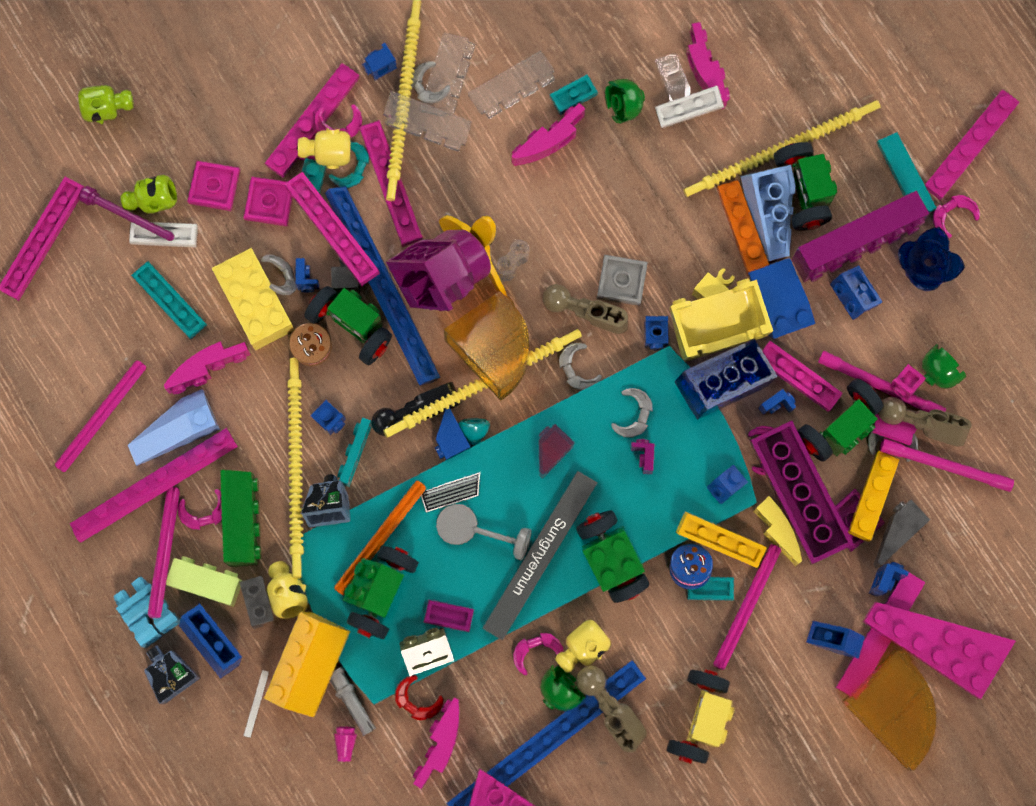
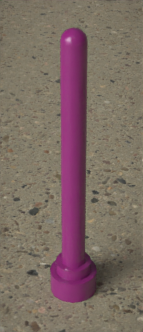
(91, 197)

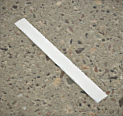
(256, 703)

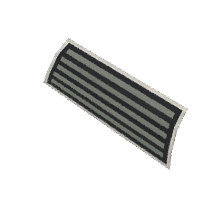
(451, 492)

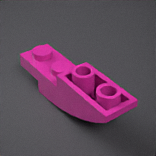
(700, 60)
(544, 143)
(196, 368)
(445, 735)

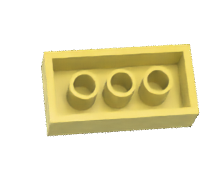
(252, 299)

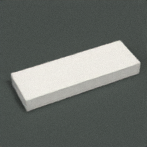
(689, 107)
(184, 235)

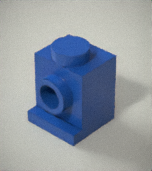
(379, 62)
(652, 341)

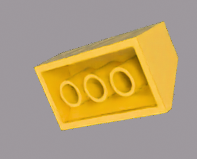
(307, 664)

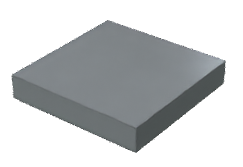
(622, 280)

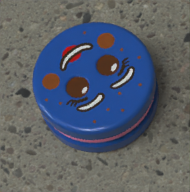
(691, 566)

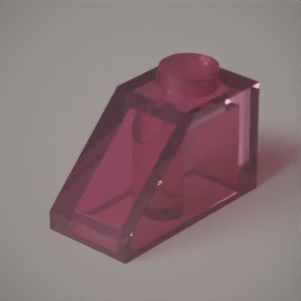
(552, 448)

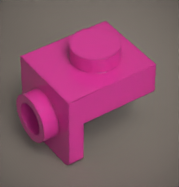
(907, 382)

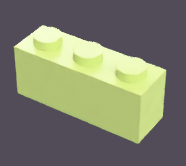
(204, 581)

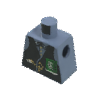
(326, 503)
(168, 674)

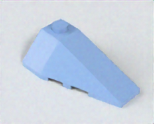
(770, 204)
(179, 425)

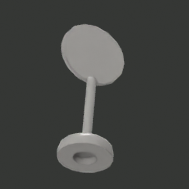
(459, 524)

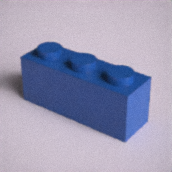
(210, 641)

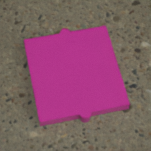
(900, 432)

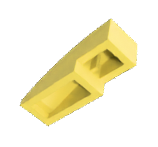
(779, 529)

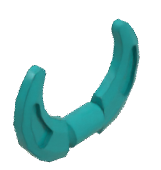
(356, 177)

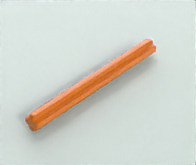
(383, 533)

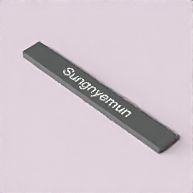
(539, 555)

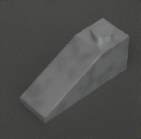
(900, 528)

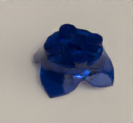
(934, 246)

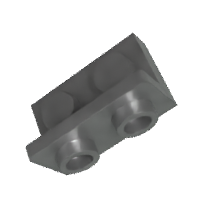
(256, 601)

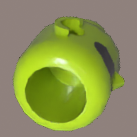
(101, 103)
(151, 195)

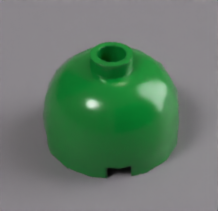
(625, 99)
(941, 368)
(560, 690)

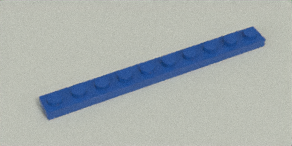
(385, 289)
(556, 733)

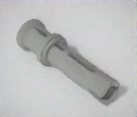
(346, 692)

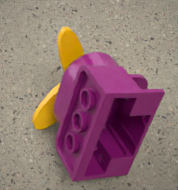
(446, 267)

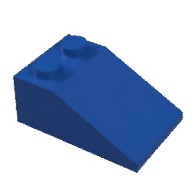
(783, 297)

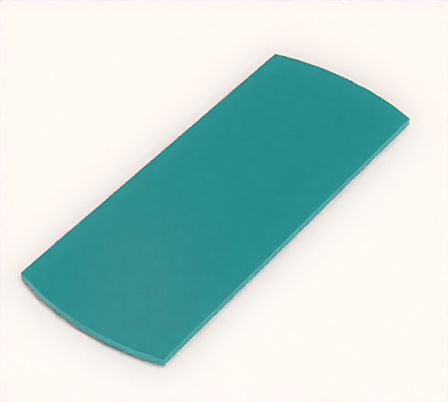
(515, 497)

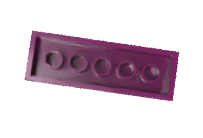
(860, 236)
(801, 492)

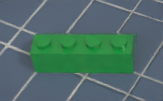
(239, 518)

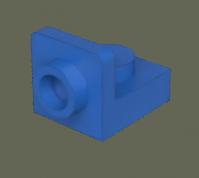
(303, 273)
(773, 403)
(329, 418)

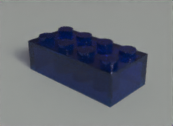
(725, 379)

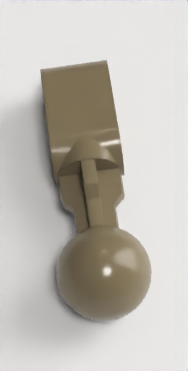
(558, 298)
(935, 424)
(619, 717)

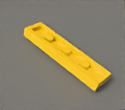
(873, 496)
(721, 539)

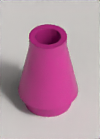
(344, 740)

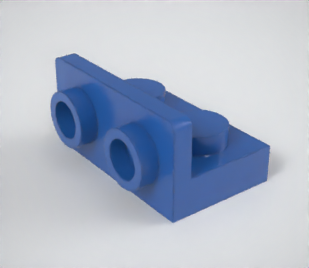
(855, 292)
(886, 577)

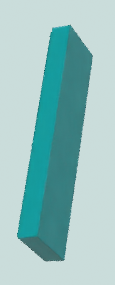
(904, 168)
(169, 300)

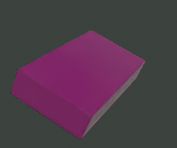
(448, 616)

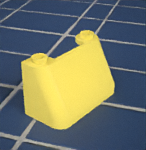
(720, 320)

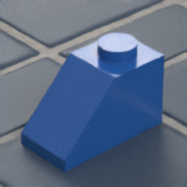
(450, 437)
(836, 639)

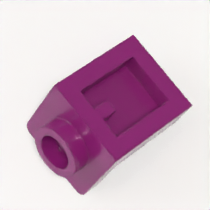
(647, 459)

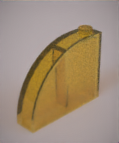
(492, 343)
(897, 708)

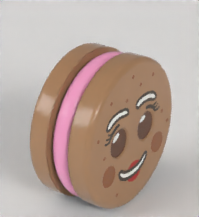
(310, 344)

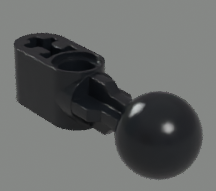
(387, 417)

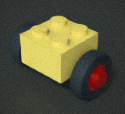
(708, 718)

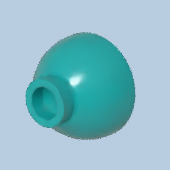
(474, 429)

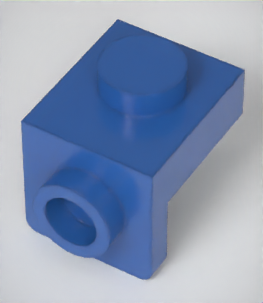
(727, 484)

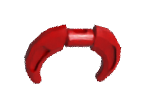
(418, 713)

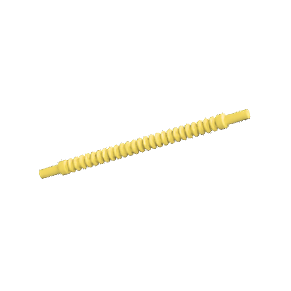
(413, 25)
(708, 181)
(410, 420)
(296, 549)

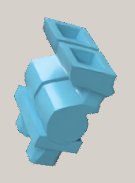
(135, 614)

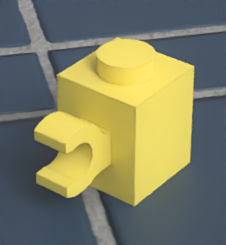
(710, 285)

